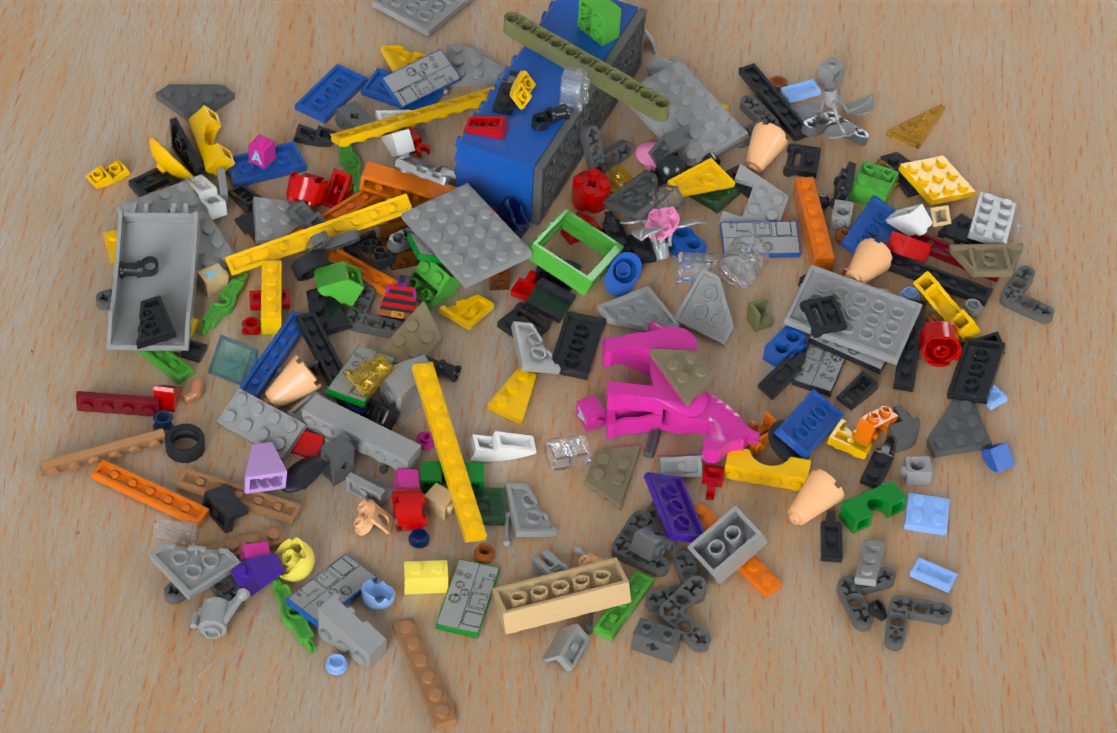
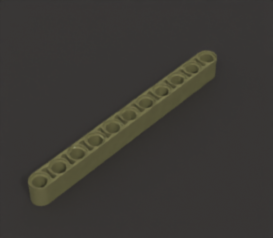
(601, 74)

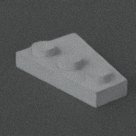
(530, 350)
(525, 513)

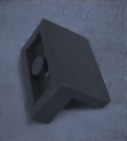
(224, 507)

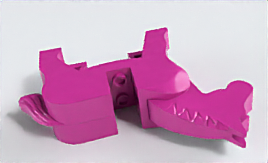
(657, 405)

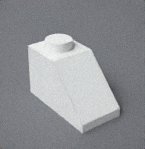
(399, 143)
(910, 220)

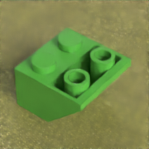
(599, 20)
(871, 181)
(340, 282)
(433, 283)

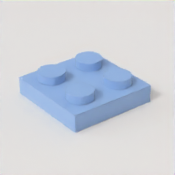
(927, 514)

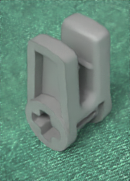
(549, 564)

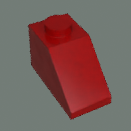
(909, 246)

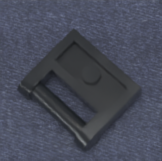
(808, 162)
(150, 181)
(843, 183)
(829, 313)
(506, 322)

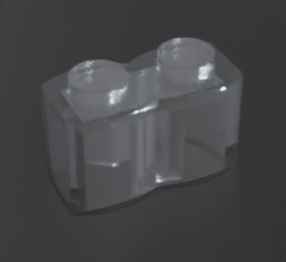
(568, 452)

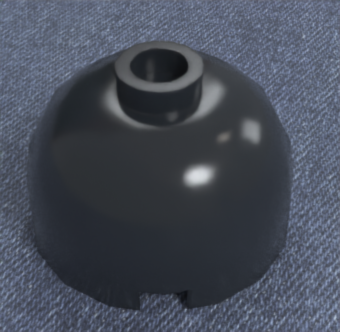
(670, 167)

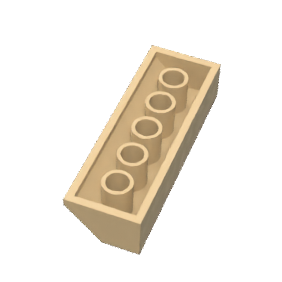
(561, 595)

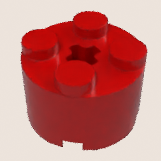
(306, 188)
(590, 191)
(940, 343)
(408, 509)

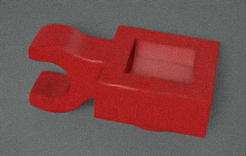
(417, 141)
(524, 287)
(712, 478)

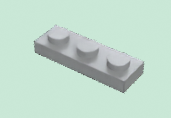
(870, 563)

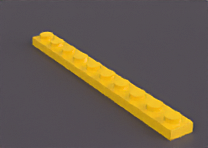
(410, 118)
(297, 241)
(449, 452)

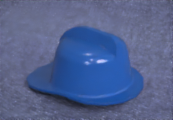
(622, 274)

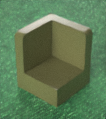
(758, 316)

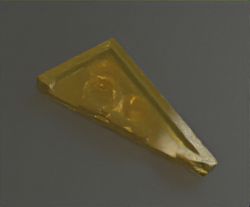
(915, 130)

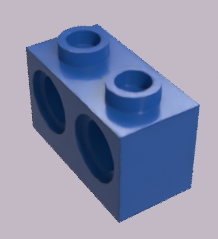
(686, 241)
(785, 344)

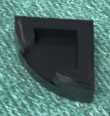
(877, 610)

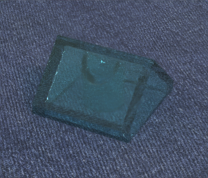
(233, 360)

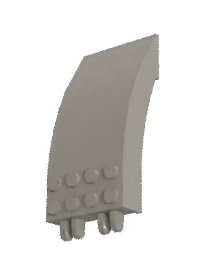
(175, 244)

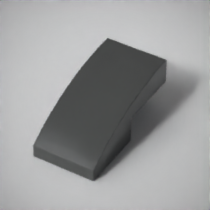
(304, 216)

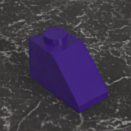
(257, 572)

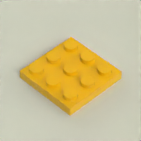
(936, 180)

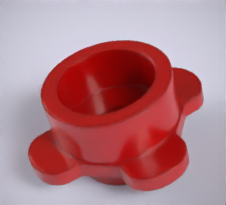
(251, 326)

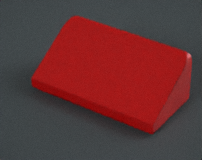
(308, 445)

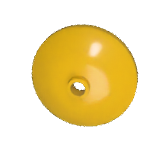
(167, 161)

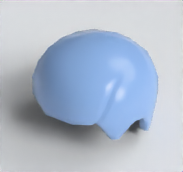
(378, 595)

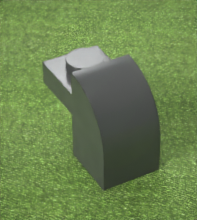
(904, 431)

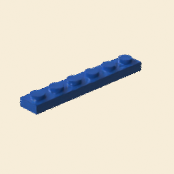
(272, 357)

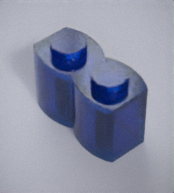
(512, 214)

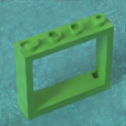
(585, 233)

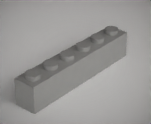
(365, 434)

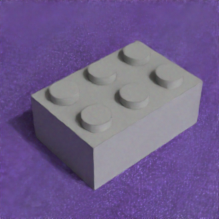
(727, 545)

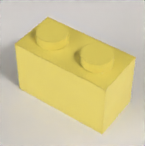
(425, 577)

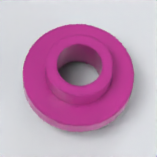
(425, 440)

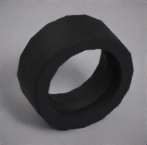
(305, 265)
(185, 431)

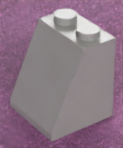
(400, 389)

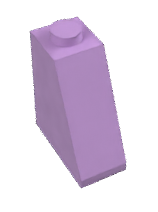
(264, 469)

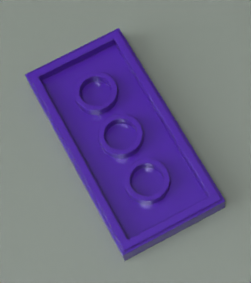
(674, 506)

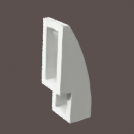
(208, 196)
(500, 447)

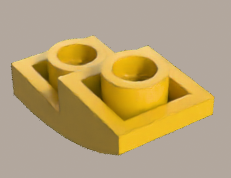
(521, 89)
(104, 177)

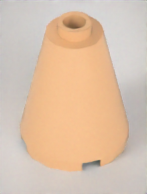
(764, 146)
(869, 261)
(291, 384)
(814, 497)

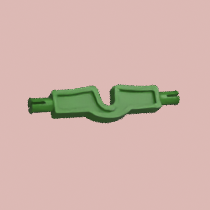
(352, 164)
(218, 310)
(295, 622)

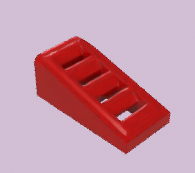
(493, 127)

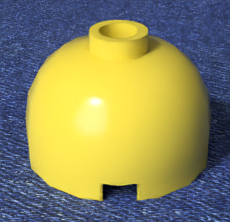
(296, 558)

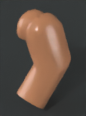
(195, 392)

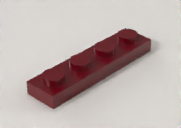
(117, 403)

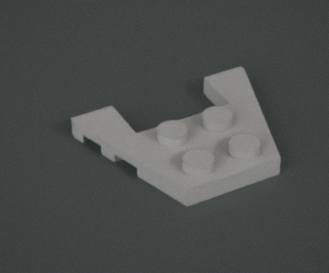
(425, 170)
(764, 203)

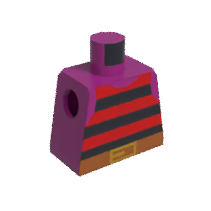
(399, 300)

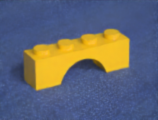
(205, 127)
(271, 297)
(943, 304)
(789, 475)

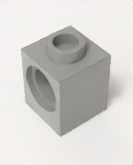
(831, 72)
(841, 214)
(916, 470)

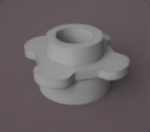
(973, 308)

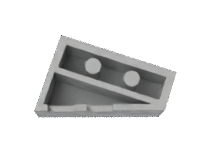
(349, 633)

